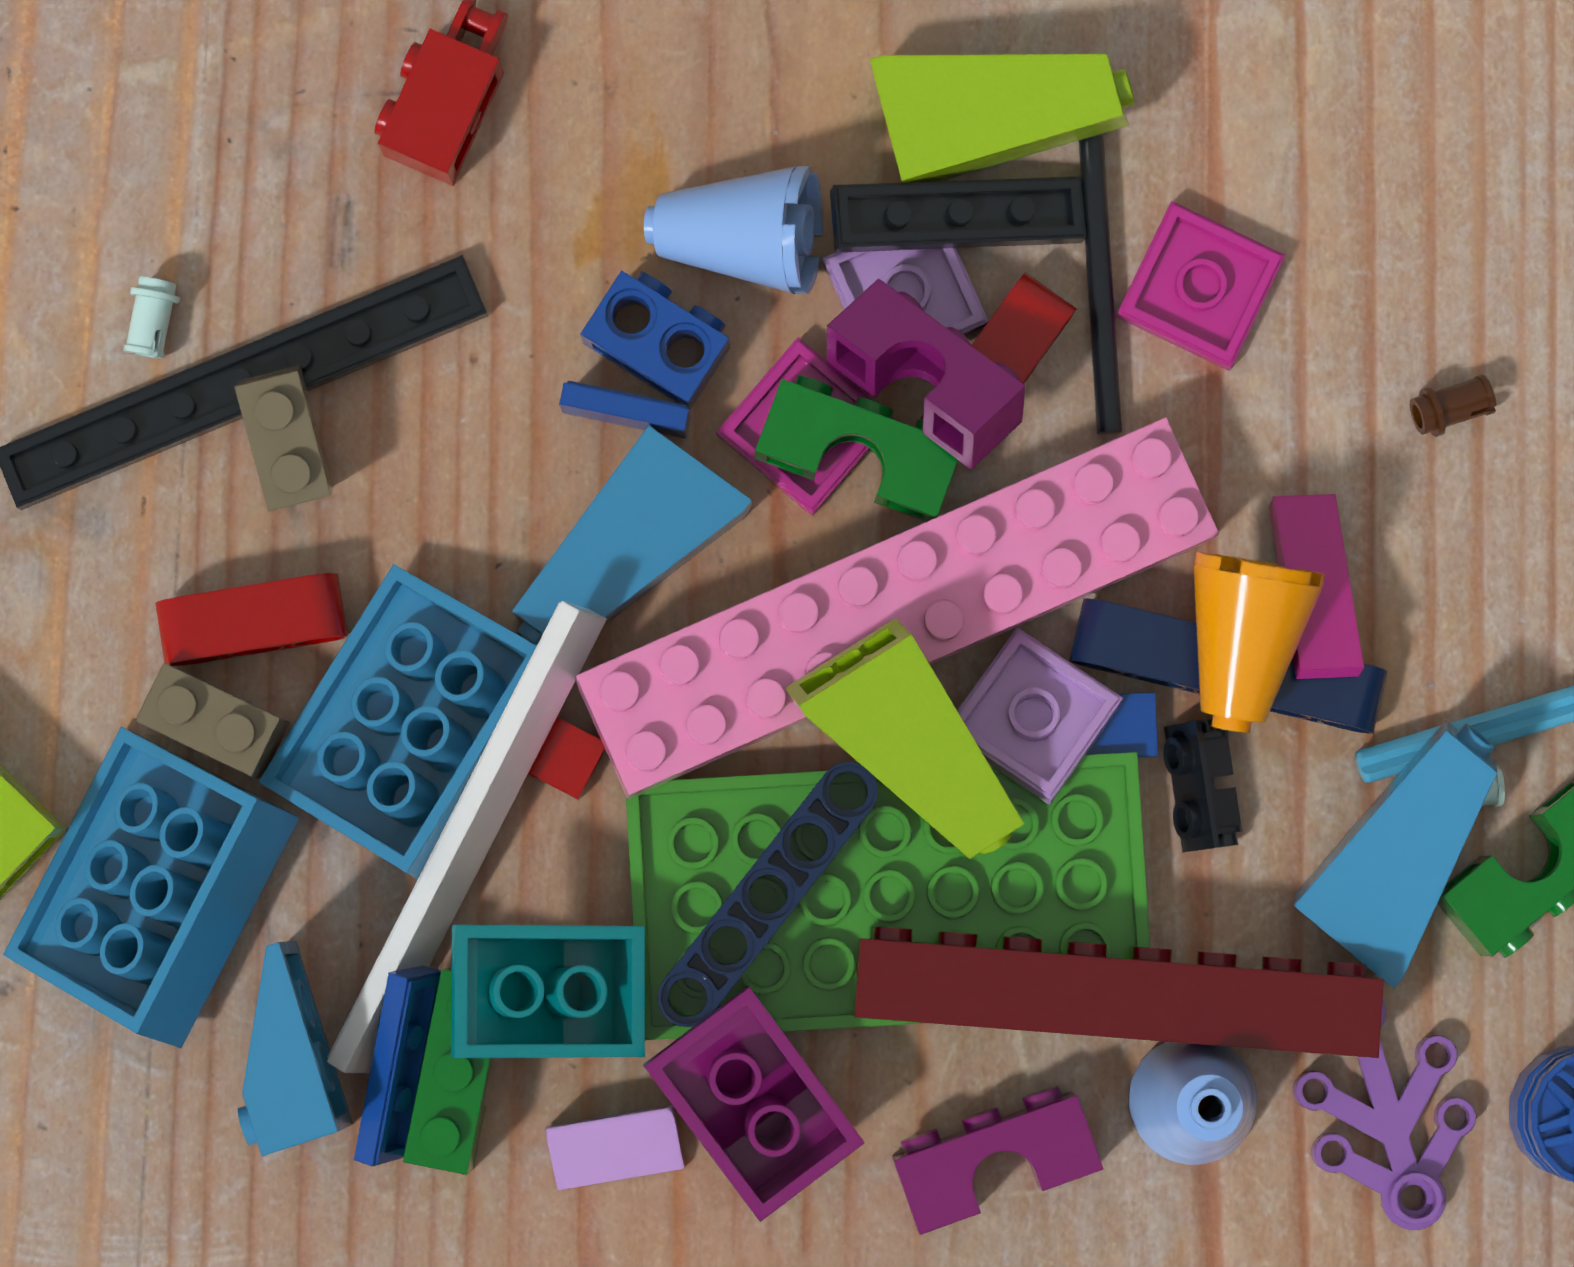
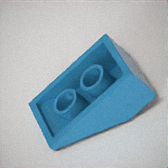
(287, 1080)

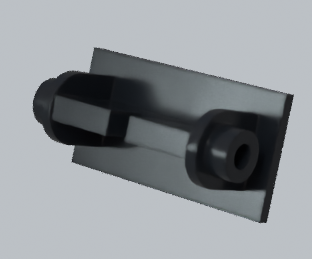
(1201, 814)

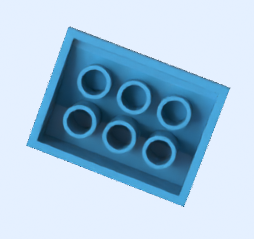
(400, 720)
(150, 888)

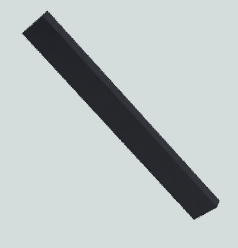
(206, 396)

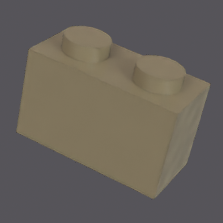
(284, 438)
(212, 721)

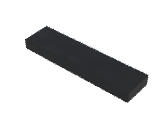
(957, 214)

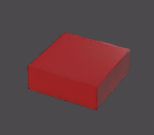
(567, 758)

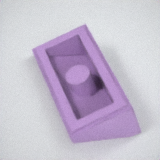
(615, 1147)

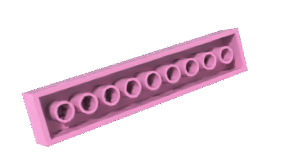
(943, 580)

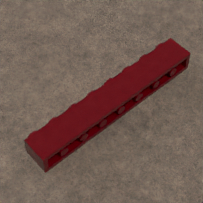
(1118, 996)

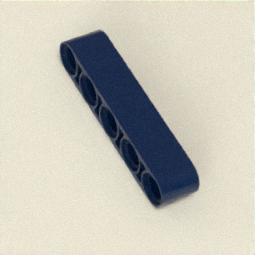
(1166, 654)
(759, 926)

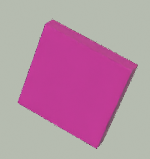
(1200, 285)
(746, 424)

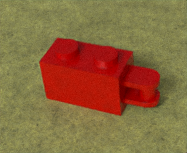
(443, 95)

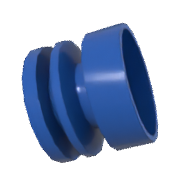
(1544, 1112)

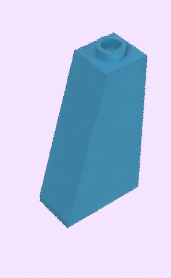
(634, 533)
(1396, 860)

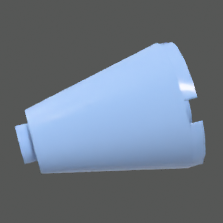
(744, 227)
(1167, 1098)

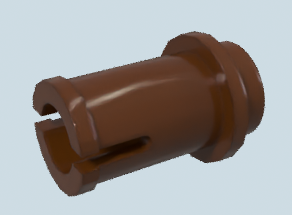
(1452, 405)

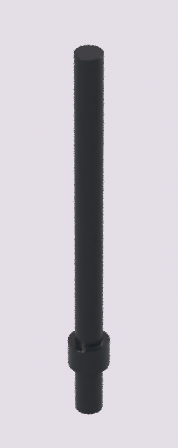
(1100, 286)

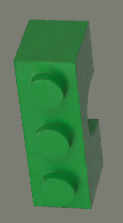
(810, 422)
(1498, 909)
(448, 1097)

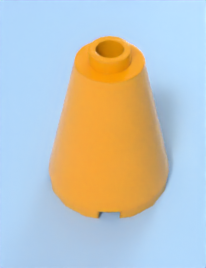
(1247, 633)

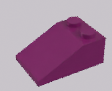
(753, 1103)

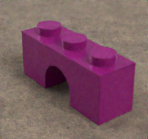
(892, 338)
(941, 1171)

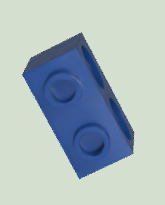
(646, 352)

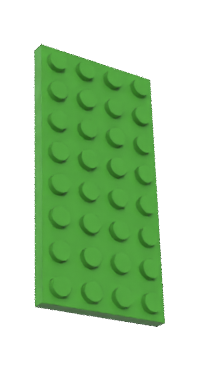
(1058, 879)

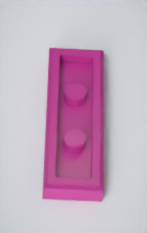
(1311, 539)

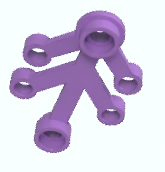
(1391, 1124)

